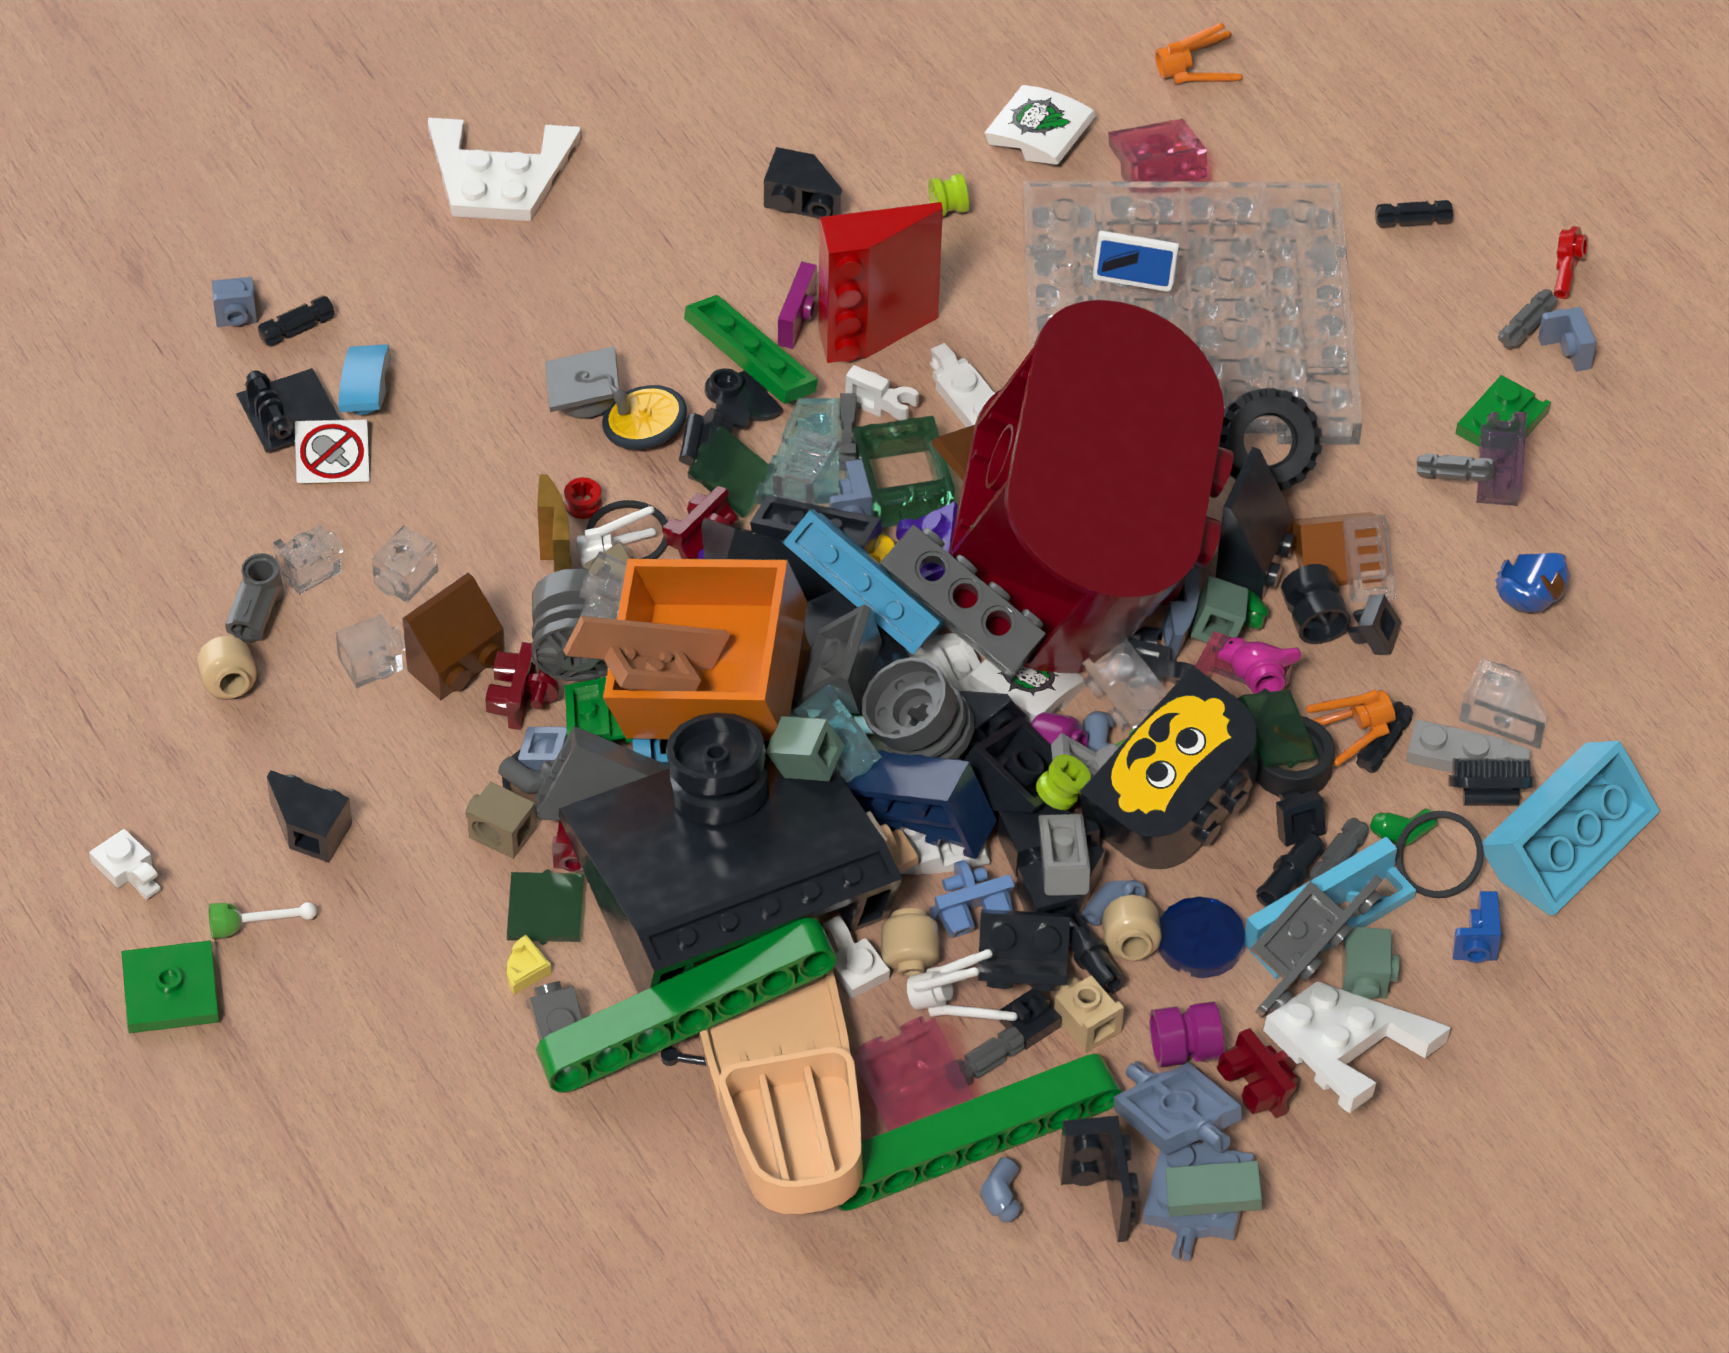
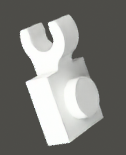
(876, 396)
(126, 860)
(858, 963)

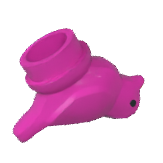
(1259, 663)

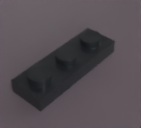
(780, 516)

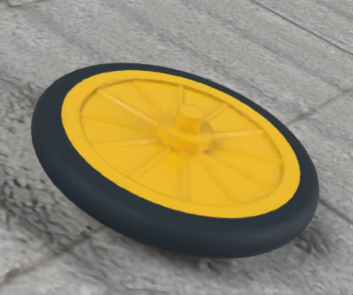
(652, 419)

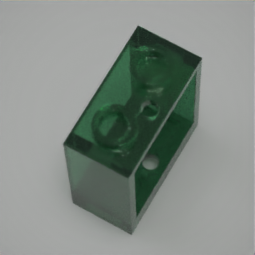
(907, 500)

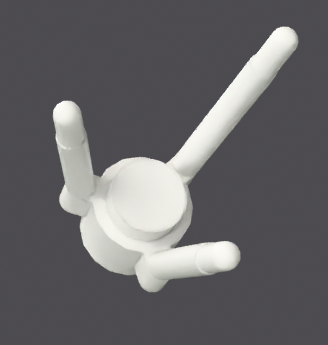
(597, 540)
(935, 988)

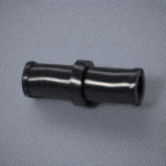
(1290, 869)
(1092, 955)

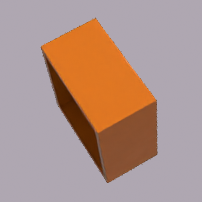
(758, 665)

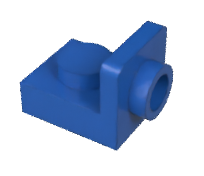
(1483, 936)

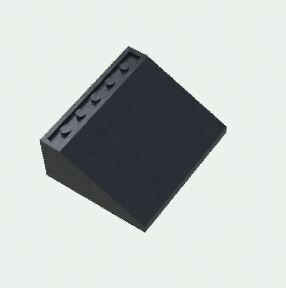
(699, 889)

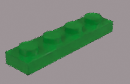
(751, 349)

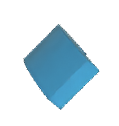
(363, 379)

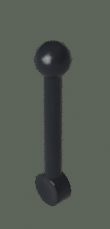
(671, 1056)

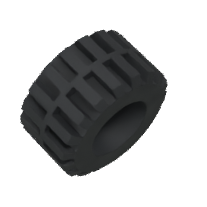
(1293, 412)

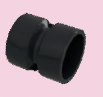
(1315, 604)

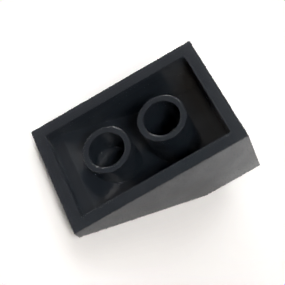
(1254, 529)

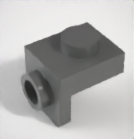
(553, 1008)

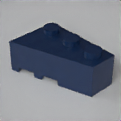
(927, 797)

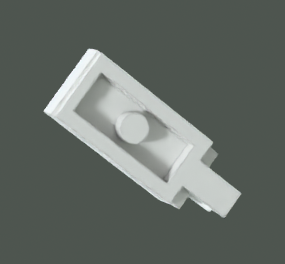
(959, 384)

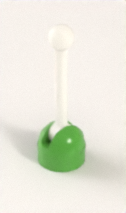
(226, 918)

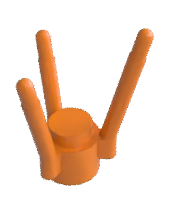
(1176, 57)
(1369, 711)

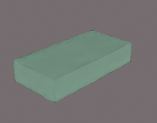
(1213, 1188)

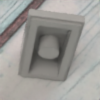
(1064, 854)

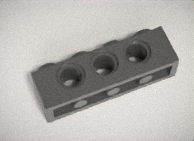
(1006, 651)

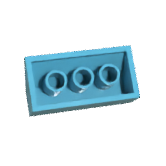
(1571, 826)

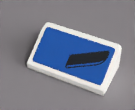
(1135, 261)

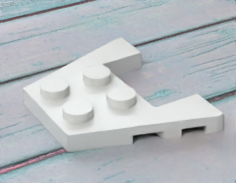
(498, 182)
(1336, 1026)

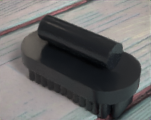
(698, 431)
(1490, 780)

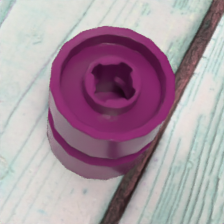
(1184, 1034)

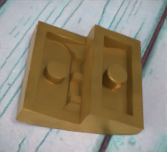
(553, 525)

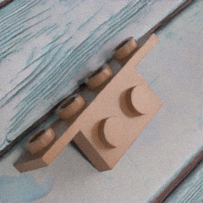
(648, 653)

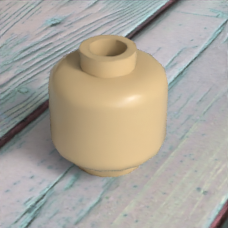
(226, 667)
(1131, 927)
(910, 941)

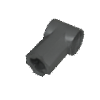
(255, 597)

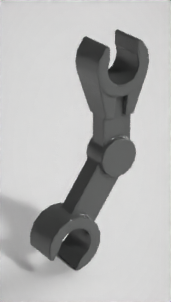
(847, 449)

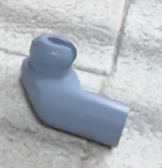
(1108, 892)
(996, 1191)

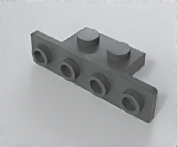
(1302, 932)

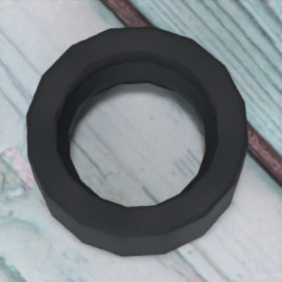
(1279, 780)

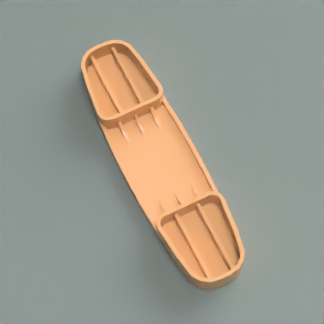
(790, 1097)

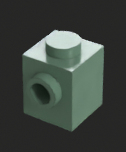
(1219, 609)
(805, 748)
(1368, 962)

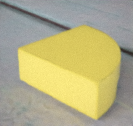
(525, 965)

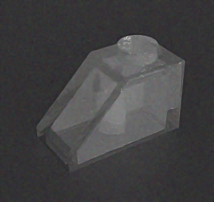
(1504, 704)

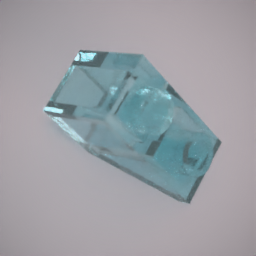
(859, 752)

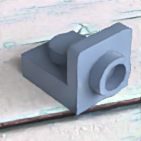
(234, 302)
(1573, 333)
(854, 491)

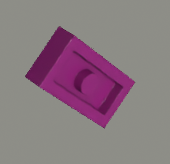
(798, 305)

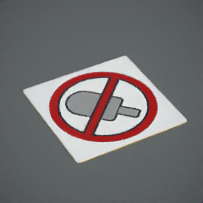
(331, 451)

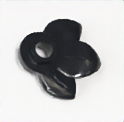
(740, 397)

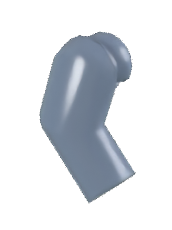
(1097, 728)

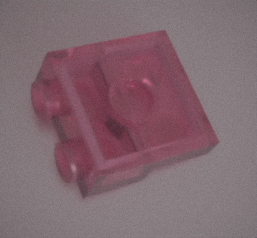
(1160, 153)
(912, 1073)

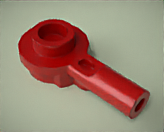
(1571, 247)

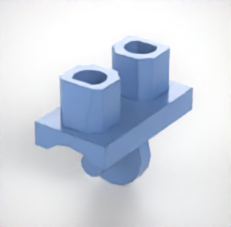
(955, 906)

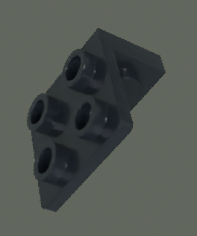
(1024, 949)
(1098, 1152)

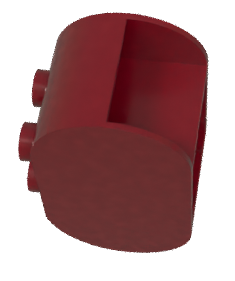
(1094, 479)

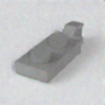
(1438, 744)

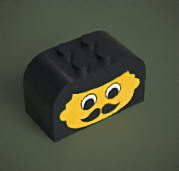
(1176, 775)

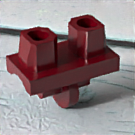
(687, 534)
(525, 685)
(1264, 1069)

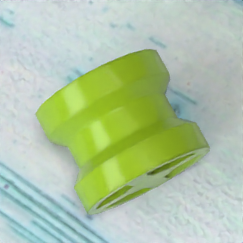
(950, 192)
(1062, 782)

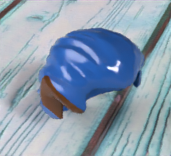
(1533, 581)

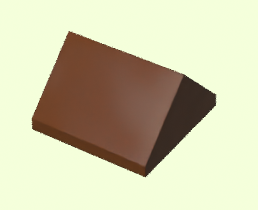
(1322, 542)

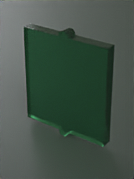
(730, 465)
(1279, 728)
(545, 906)

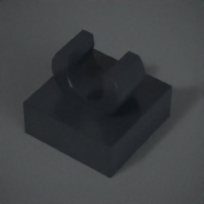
(1376, 625)
(1298, 815)
(1035, 1017)

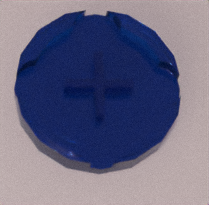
(1201, 937)

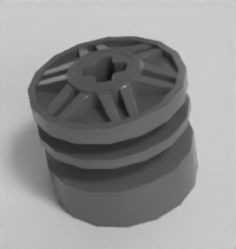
(554, 617)
(917, 710)

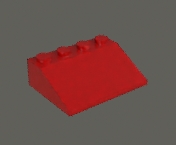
(877, 278)

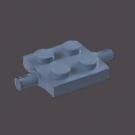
(1177, 1108)
(1191, 1226)

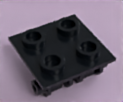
(280, 403)

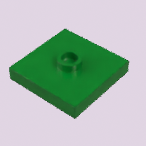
(169, 986)

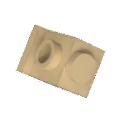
(1088, 1012)

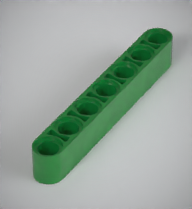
(685, 1005)
(983, 1127)

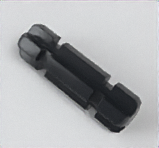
(1413, 213)
(296, 320)
(1371, 756)

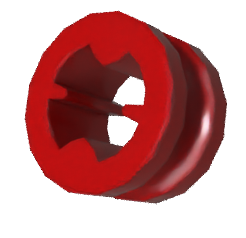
(581, 487)

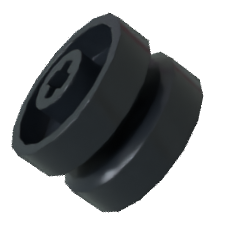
(717, 768)

